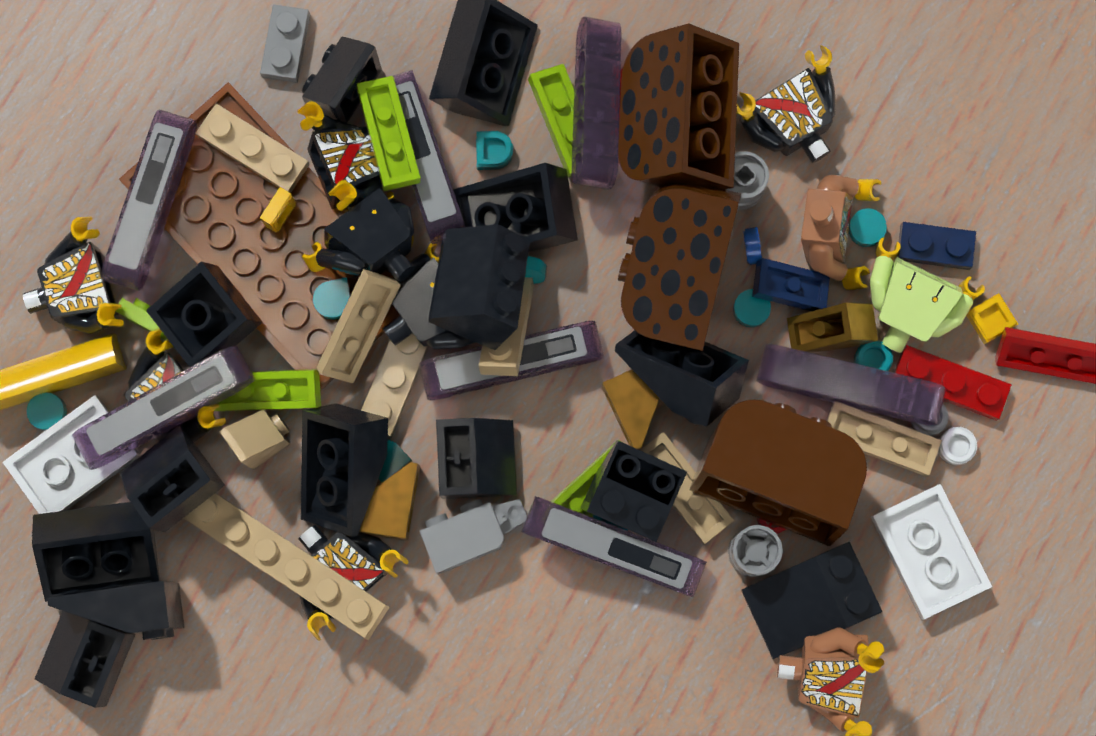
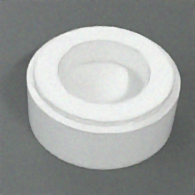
(957, 446)

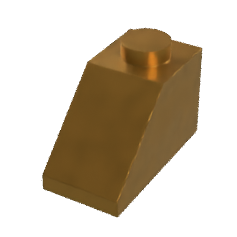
(833, 328)
(632, 405)
(393, 505)

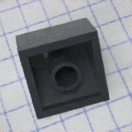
(337, 79)
(203, 314)

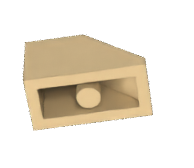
(256, 438)

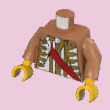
(827, 227)
(834, 676)

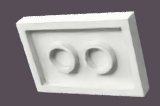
(53, 468)
(931, 552)

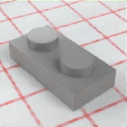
(285, 43)

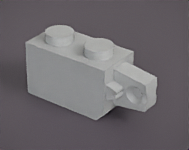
(470, 534)

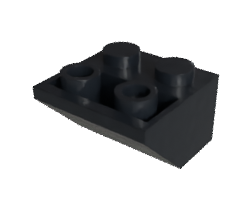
(476, 458)
(169, 480)
(634, 490)
(84, 659)

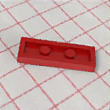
(1047, 355)
(963, 385)

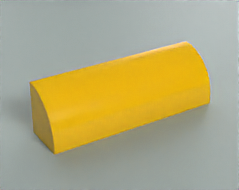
(60, 370)

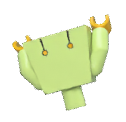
(916, 300)

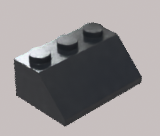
(483, 61)
(480, 283)
(93, 549)

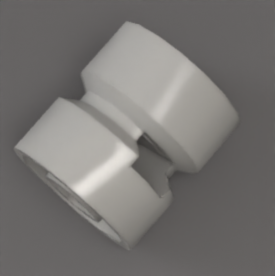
(749, 178)
(755, 551)

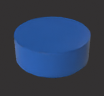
(752, 245)

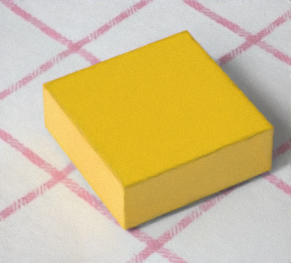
(278, 210)
(991, 318)

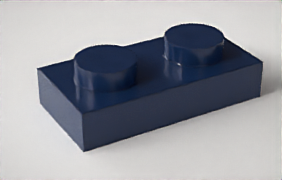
(936, 245)
(790, 285)

